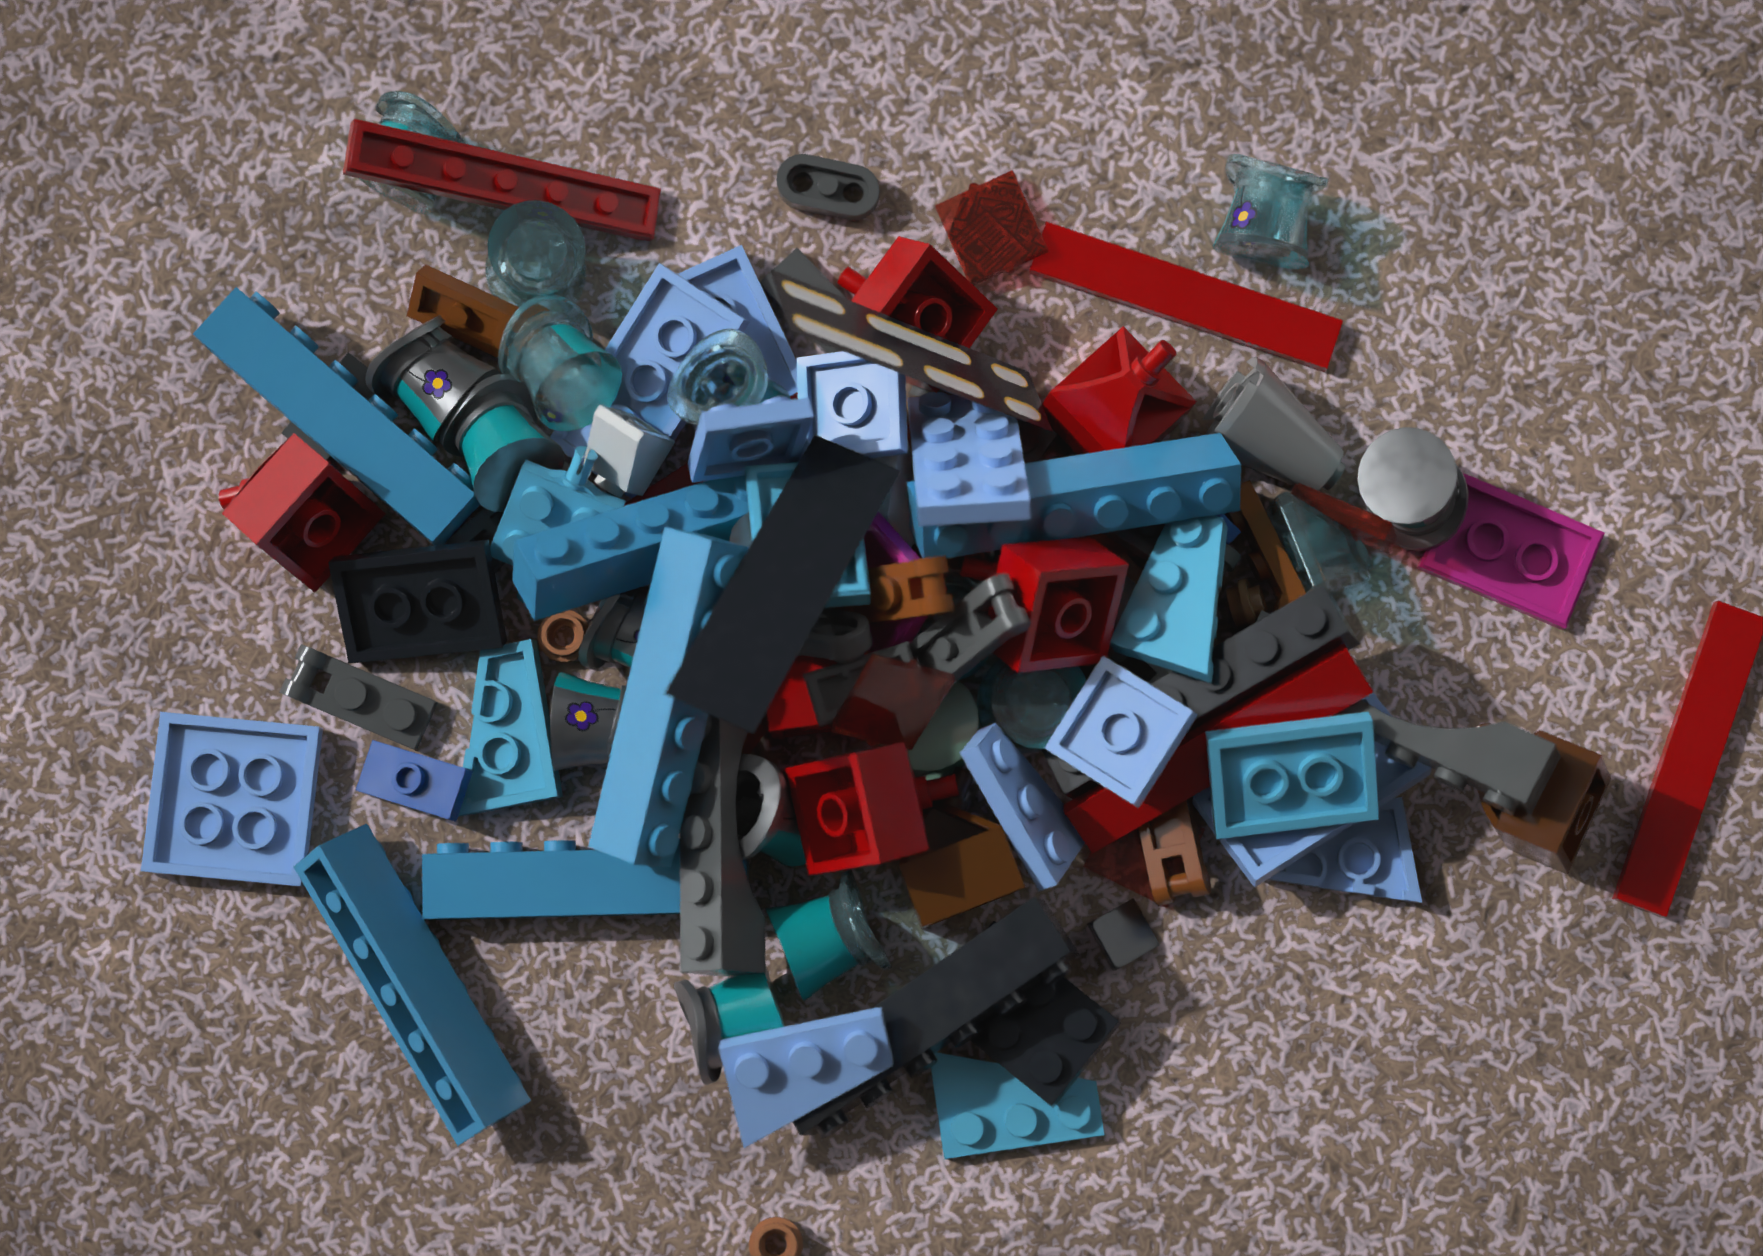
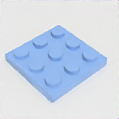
(231, 798)

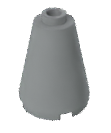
(1274, 430)

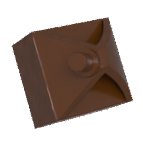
(1562, 812)
(964, 864)

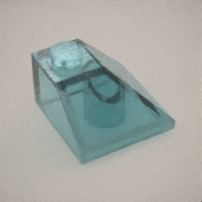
(1318, 546)

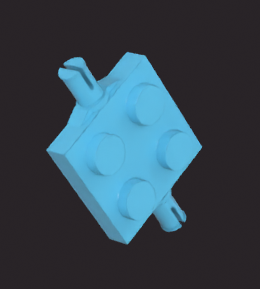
(549, 500)

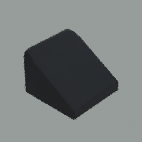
(1123, 934)

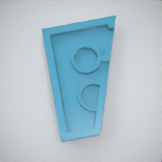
(1176, 599)
(509, 732)

